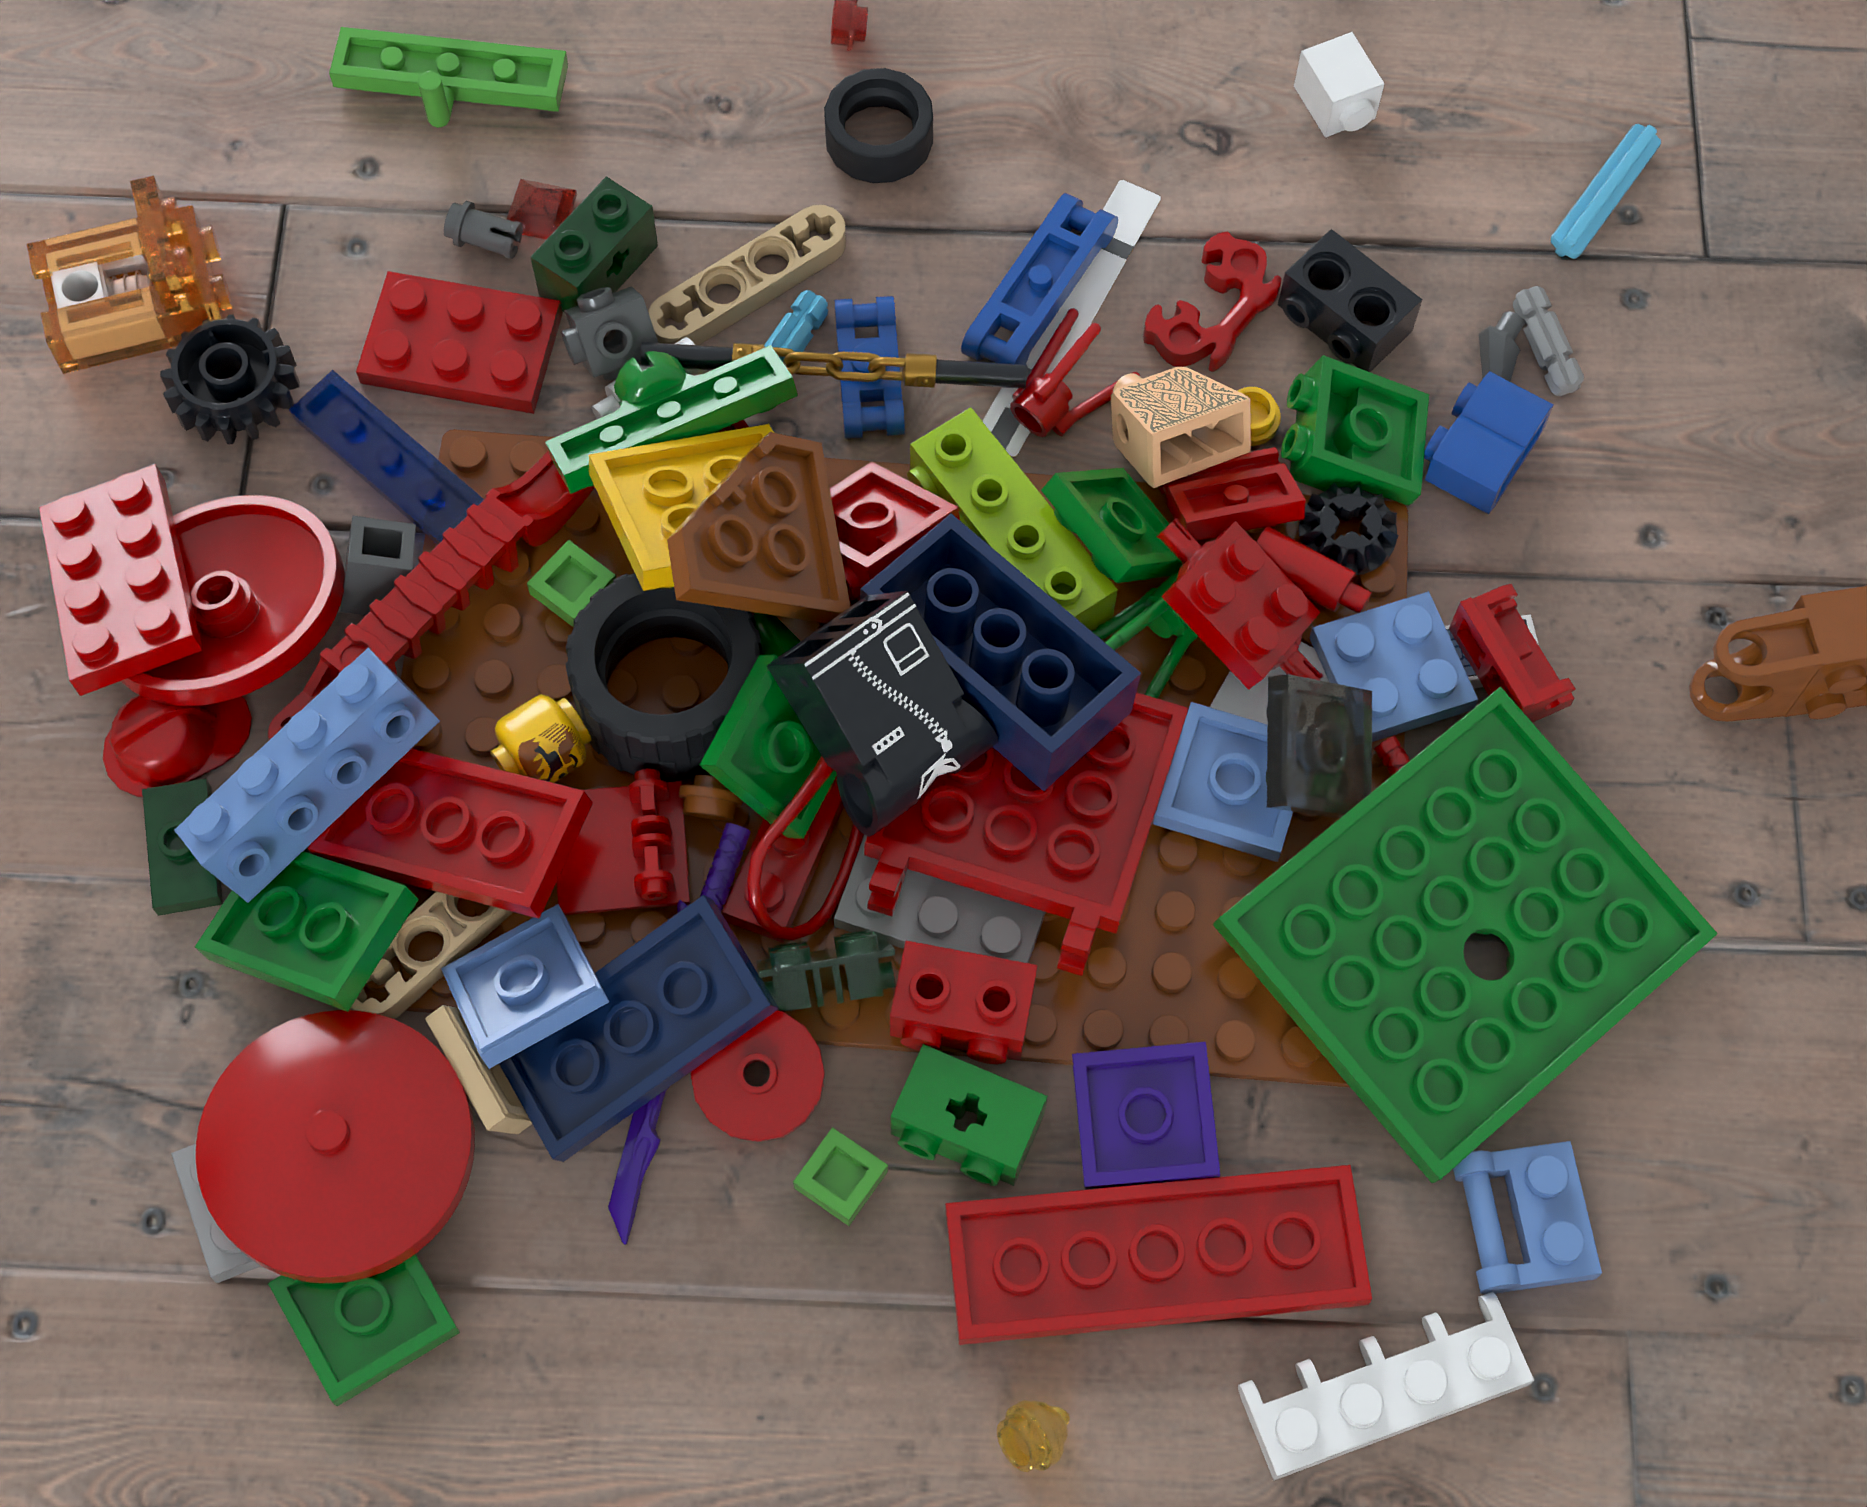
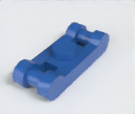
(858, 418)

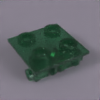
(855, 950)

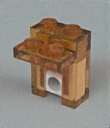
(117, 271)

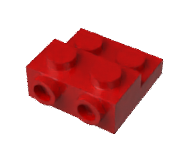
(880, 519)

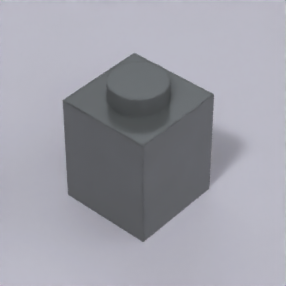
(374, 560)

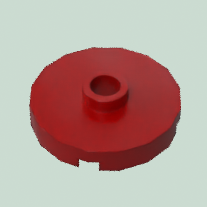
(780, 1103)

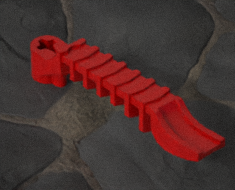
(527, 508)

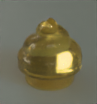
(1033, 1435)

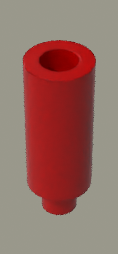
(1314, 573)

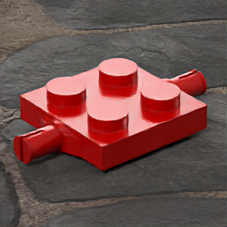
(1240, 603)

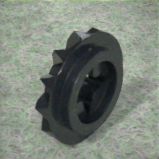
(1353, 551)

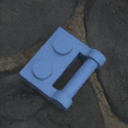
(1546, 1213)

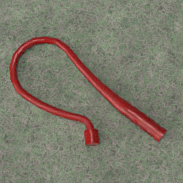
(809, 788)

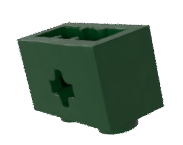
(595, 245)

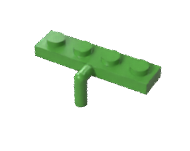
(448, 71)

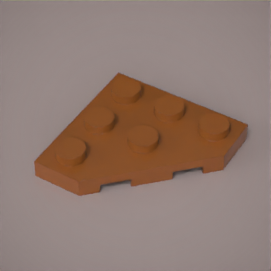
(765, 537)

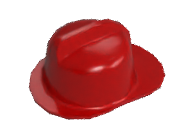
(172, 744)

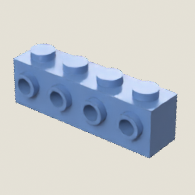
(303, 773)

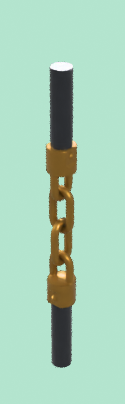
(917, 370)

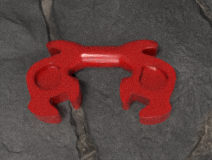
(1242, 267)

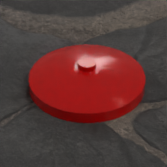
(260, 594)
(335, 1146)

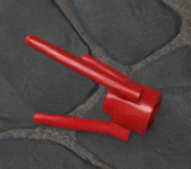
(1046, 397)

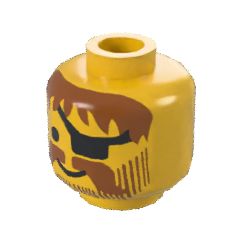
(541, 739)

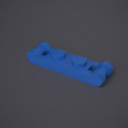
(1039, 282)

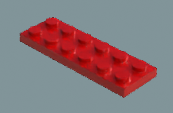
(1156, 1254)

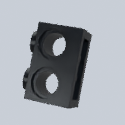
(1357, 293)

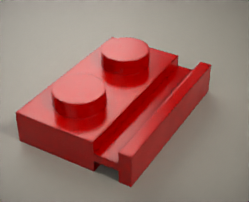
(1246, 490)

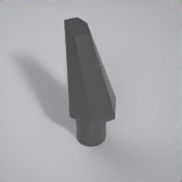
(1498, 346)

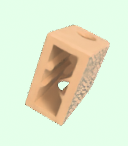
(1178, 423)

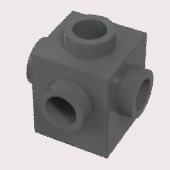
(597, 314)

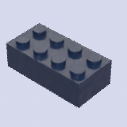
(1013, 650)

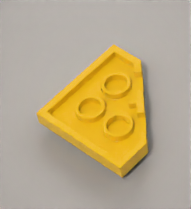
(657, 488)

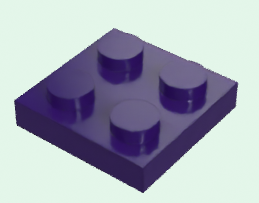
(1145, 1115)

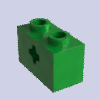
(942, 1091)

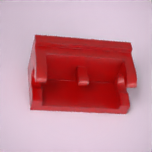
(1507, 653)

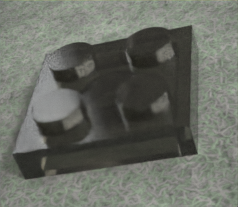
(1317, 746)

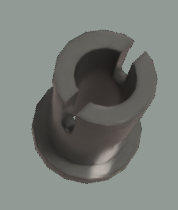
(481, 229)

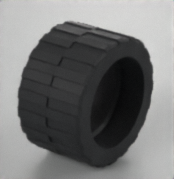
(619, 622)

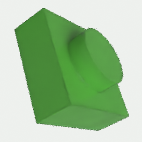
(569, 581)
(840, 1176)

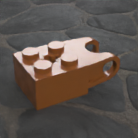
(1798, 661)

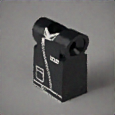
(881, 707)

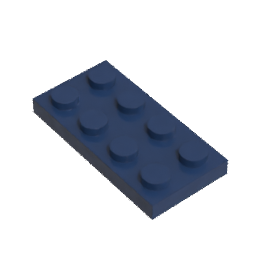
(668, 1011)

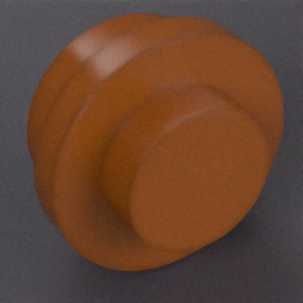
(709, 799)

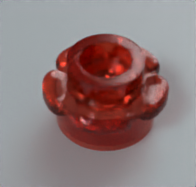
(848, 23)

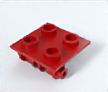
(628, 850)

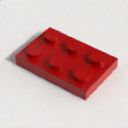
(460, 342)

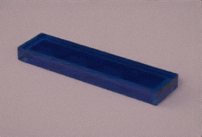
(385, 456)

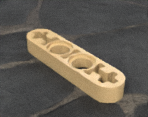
(741, 272)
(459, 935)

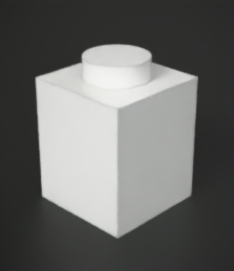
(1339, 85)

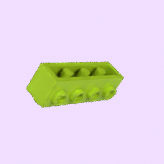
(1004, 508)

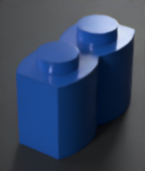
(1487, 441)

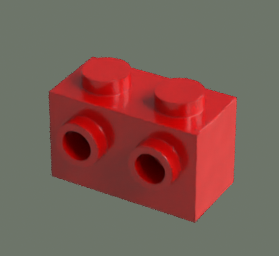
(962, 1002)

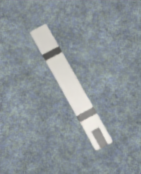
(1134, 209)

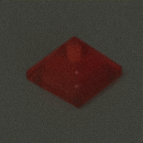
(541, 207)

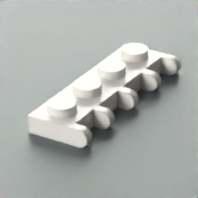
(1387, 1393)

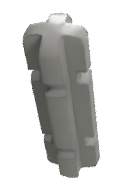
(1548, 341)

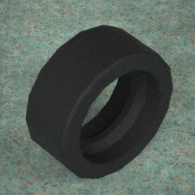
(878, 89)

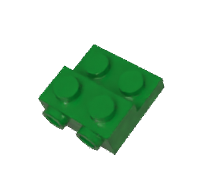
(1356, 431)

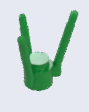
(1155, 613)

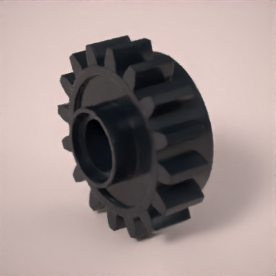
(222, 349)

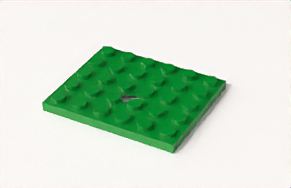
(1376, 913)

